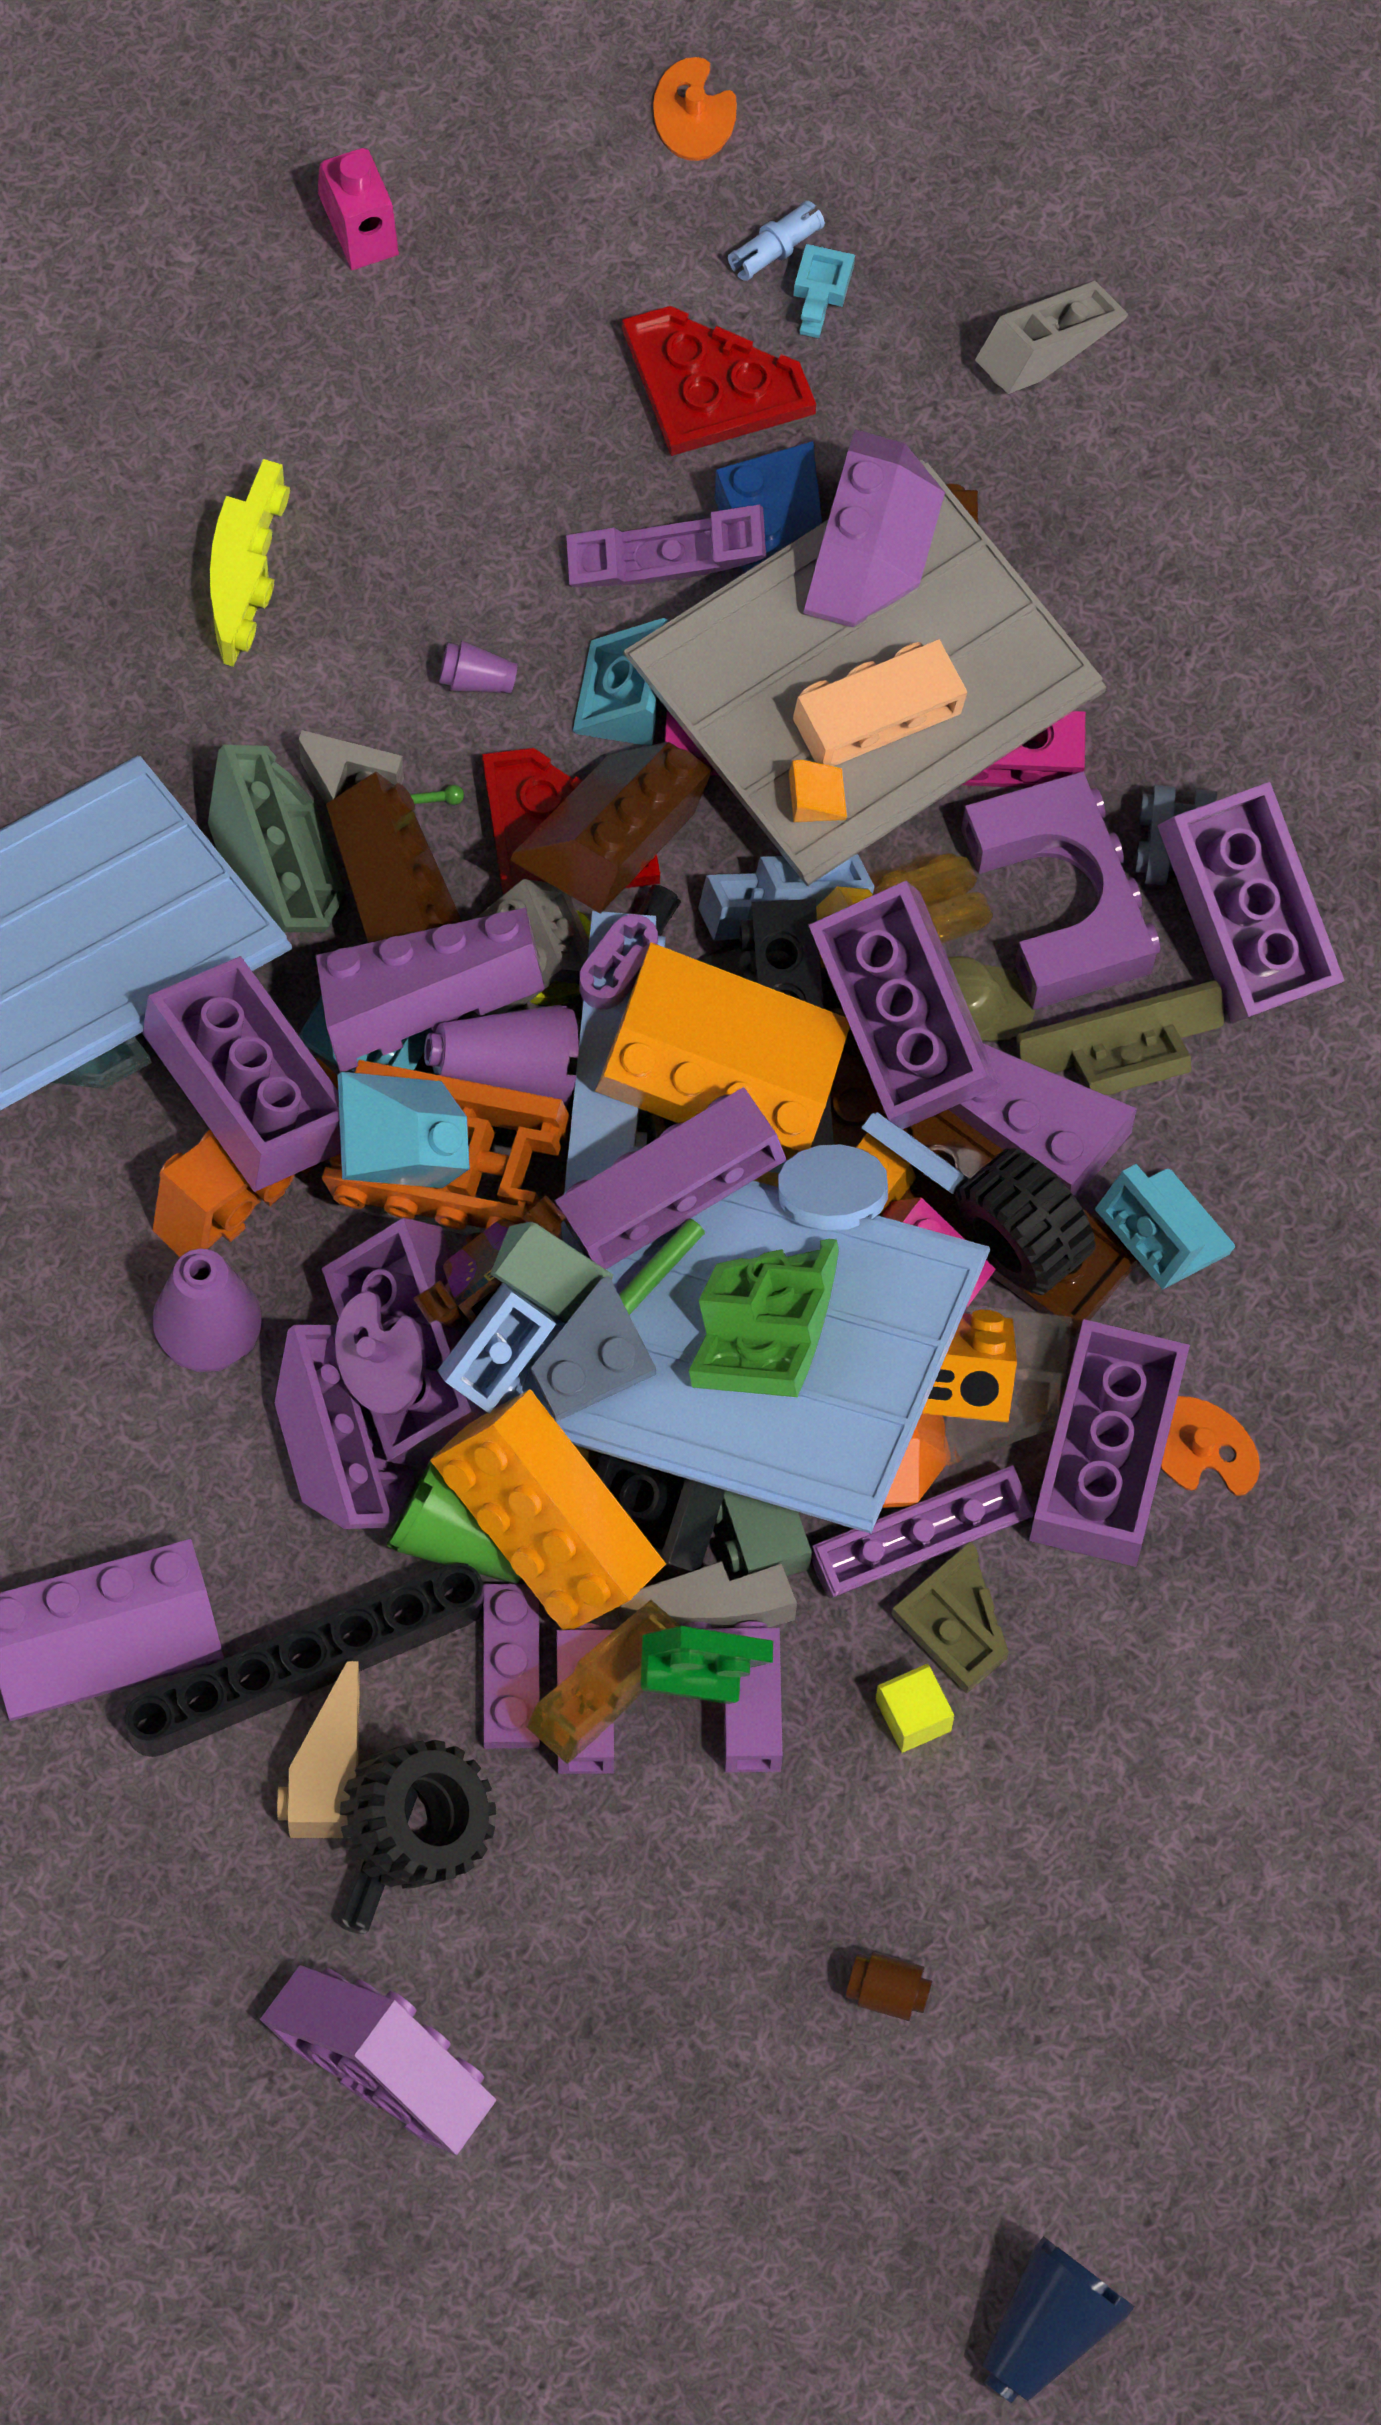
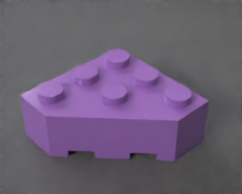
(381, 2054)

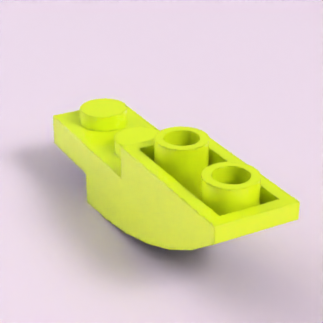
(240, 561)

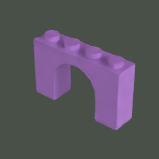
(1067, 824)
(750, 1724)

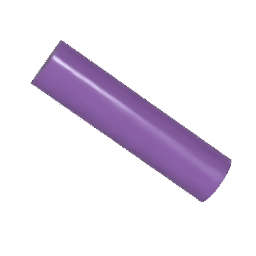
(921, 1532)

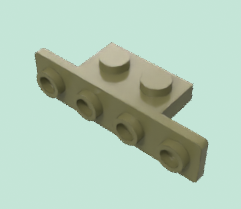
(1128, 1042)

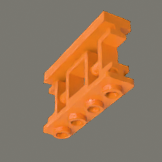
(539, 1128)

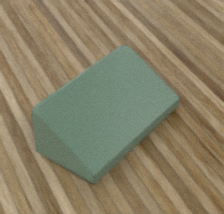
(546, 1270)

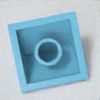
(613, 695)

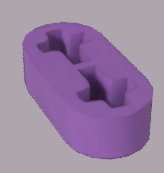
(608, 955)

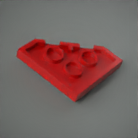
(711, 381)
(521, 795)

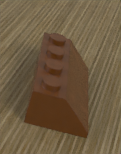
(615, 822)

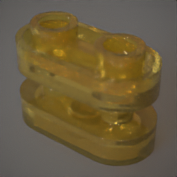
(944, 891)

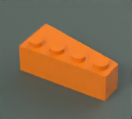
(208, 1196)

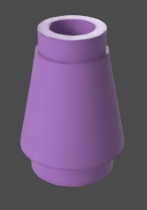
(476, 670)

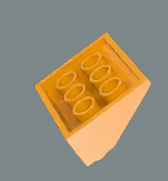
(709, 1033)

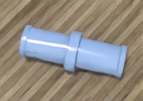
(776, 240)

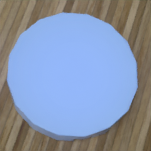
(832, 1187)

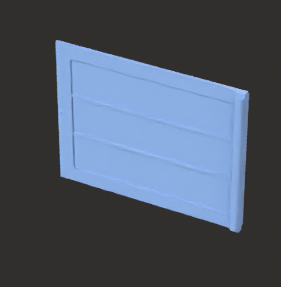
(100, 910)
(872, 1372)

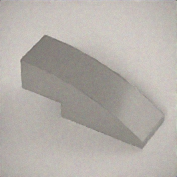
(713, 1599)

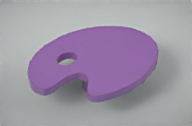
(386, 1367)

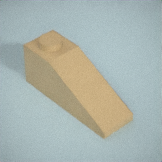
(324, 1764)

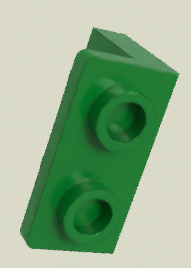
(700, 1662)

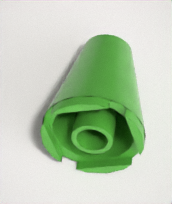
(445, 1532)

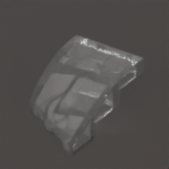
(1039, 1380)

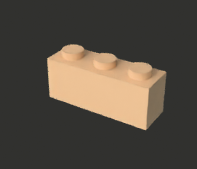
(879, 703)

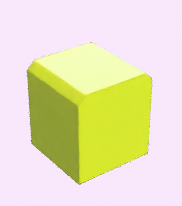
(914, 1708)

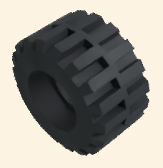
(1026, 1220)
(456, 1808)

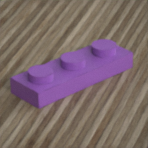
(510, 1665)

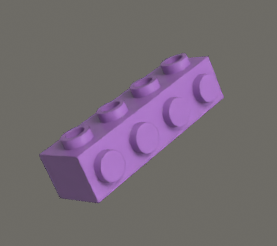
(671, 1179)

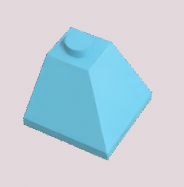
(400, 1131)

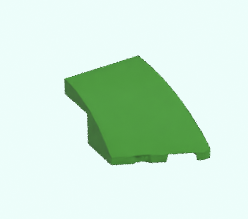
(764, 1321)

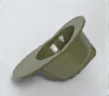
(993, 998)

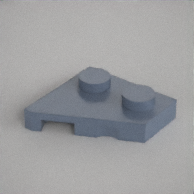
(592, 1355)

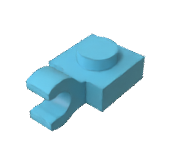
(821, 281)

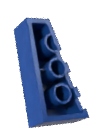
(785, 488)

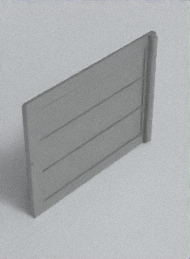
(749, 651)

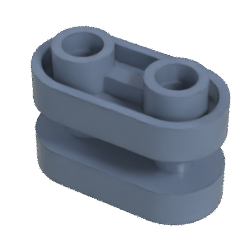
(1154, 810)

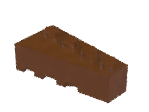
(389, 861)

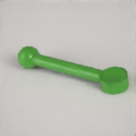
(452, 795)

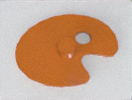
(693, 124)
(1194, 1445)

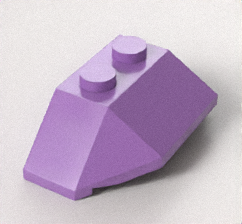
(874, 532)
(334, 1437)

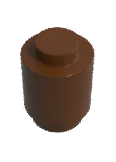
(888, 1985)

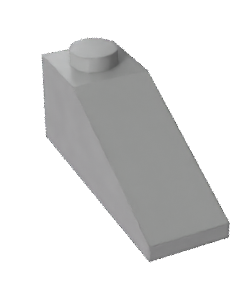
(1047, 335)

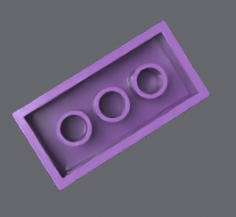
(1250, 902)
(904, 1005)
(245, 1072)
(397, 1268)
(1109, 1443)

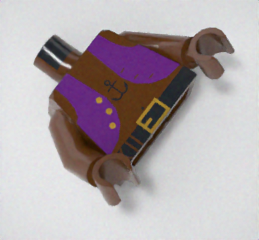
(470, 1268)

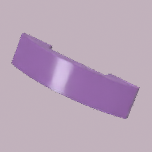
(667, 551)

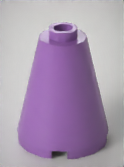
(509, 1050)
(206, 1313)

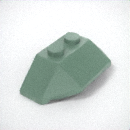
(274, 839)

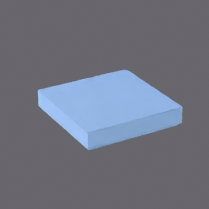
(915, 1152)

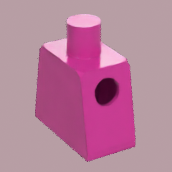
(352, 193)

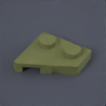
(956, 1620)

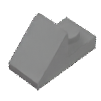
(336, 763)

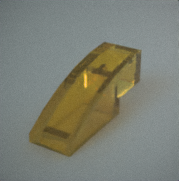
(599, 1687)

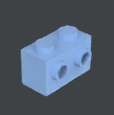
(497, 1348)

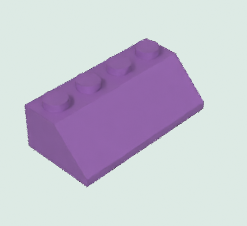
(104, 1630)

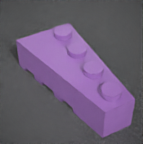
(424, 979)
(1049, 1119)

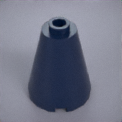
(1050, 2323)

